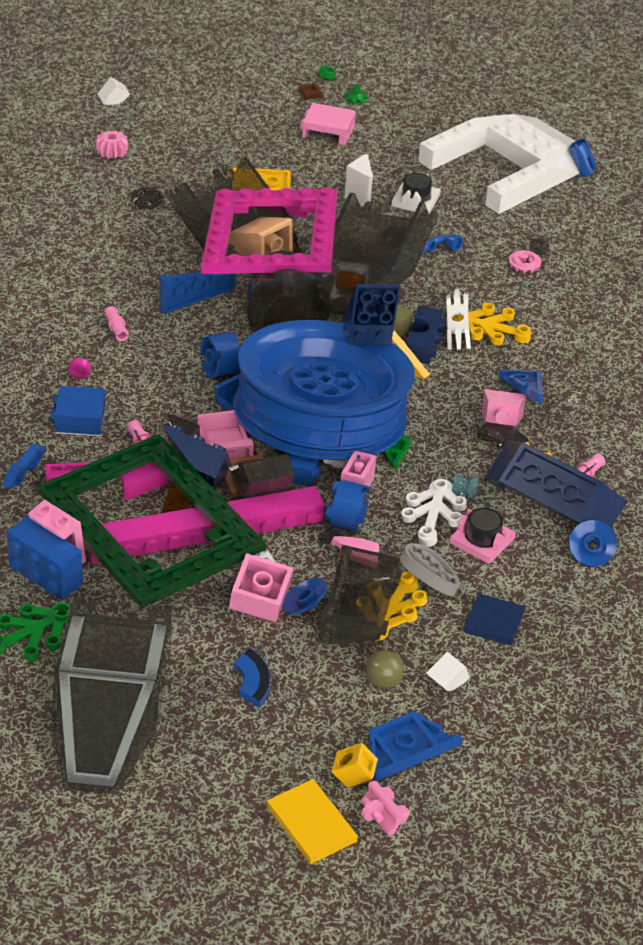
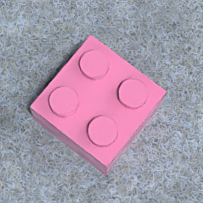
(261, 587)

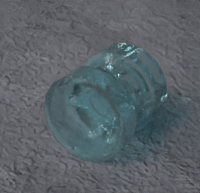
(466, 486)

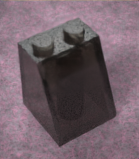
(262, 476)

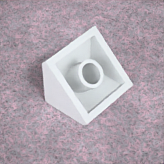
(359, 179)

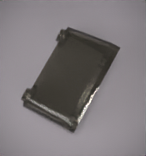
(359, 597)

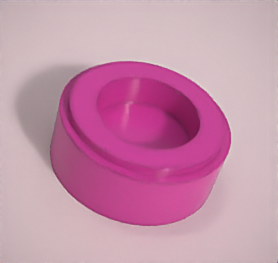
(79, 368)

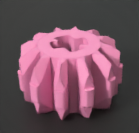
(112, 144)

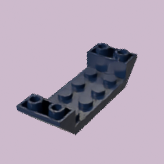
(554, 484)

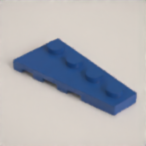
(190, 288)

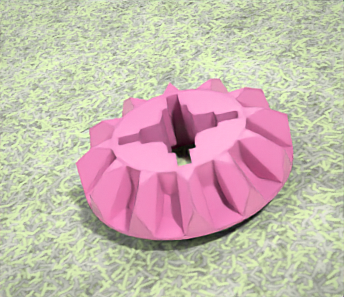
(520, 258)

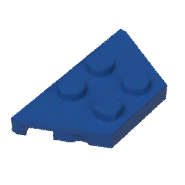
(407, 743)

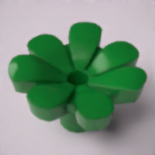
(356, 95)

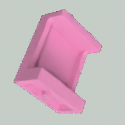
(329, 120)
(226, 431)
(59, 524)

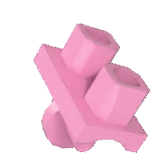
(380, 806)

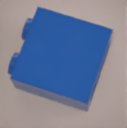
(79, 410)

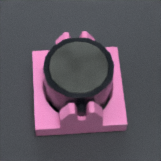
(483, 529)

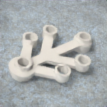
(439, 490)

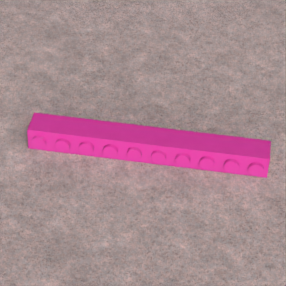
(188, 526)

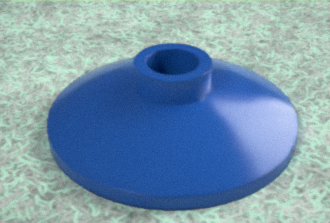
(596, 532)
(305, 596)

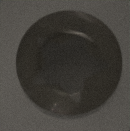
(539, 246)

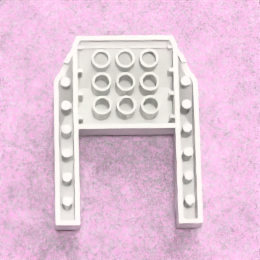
(521, 139)

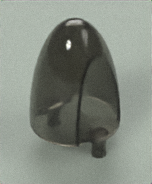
(286, 297)

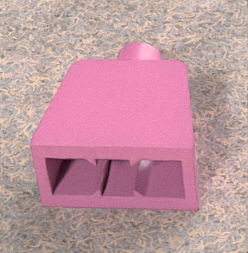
(503, 407)

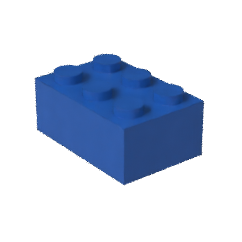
(45, 558)

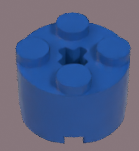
(220, 355)
(348, 505)

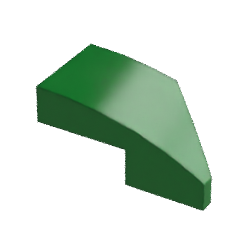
(397, 452)

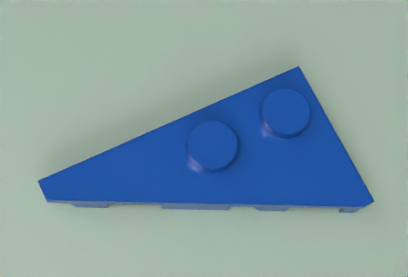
(525, 381)

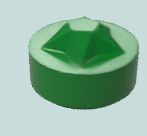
(327, 72)

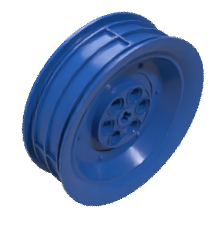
(320, 395)

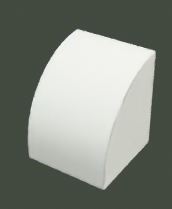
(113, 92)
(448, 672)

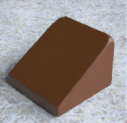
(348, 279)

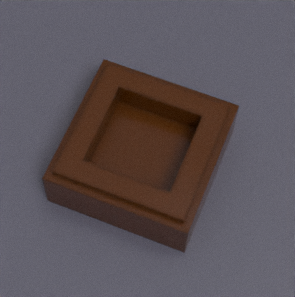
(310, 91)

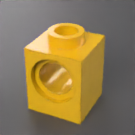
(354, 765)

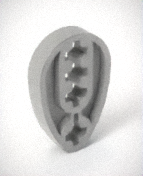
(430, 568)

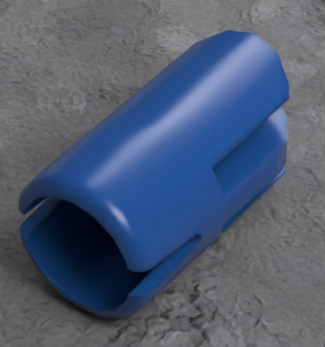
(583, 157)

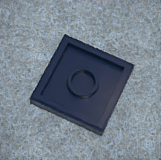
(494, 619)

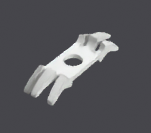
(457, 327)

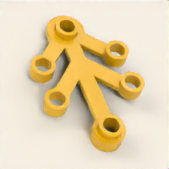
(488, 325)
(407, 584)

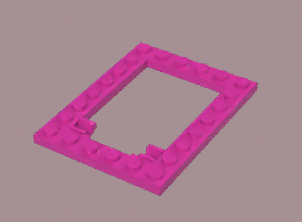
(230, 202)

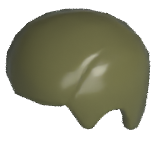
(384, 669)

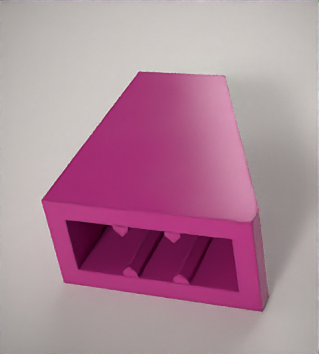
(142, 481)

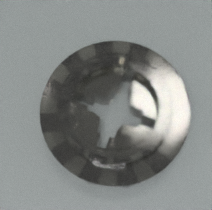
(147, 197)

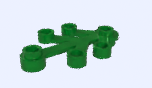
(56, 616)

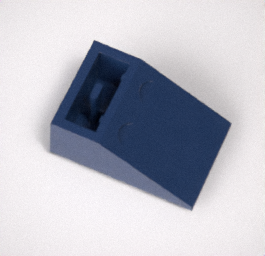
(371, 314)
(208, 461)

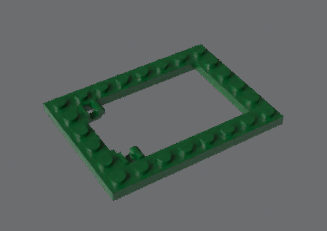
(156, 583)

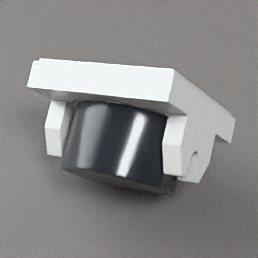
(416, 189)

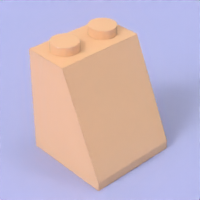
(263, 236)

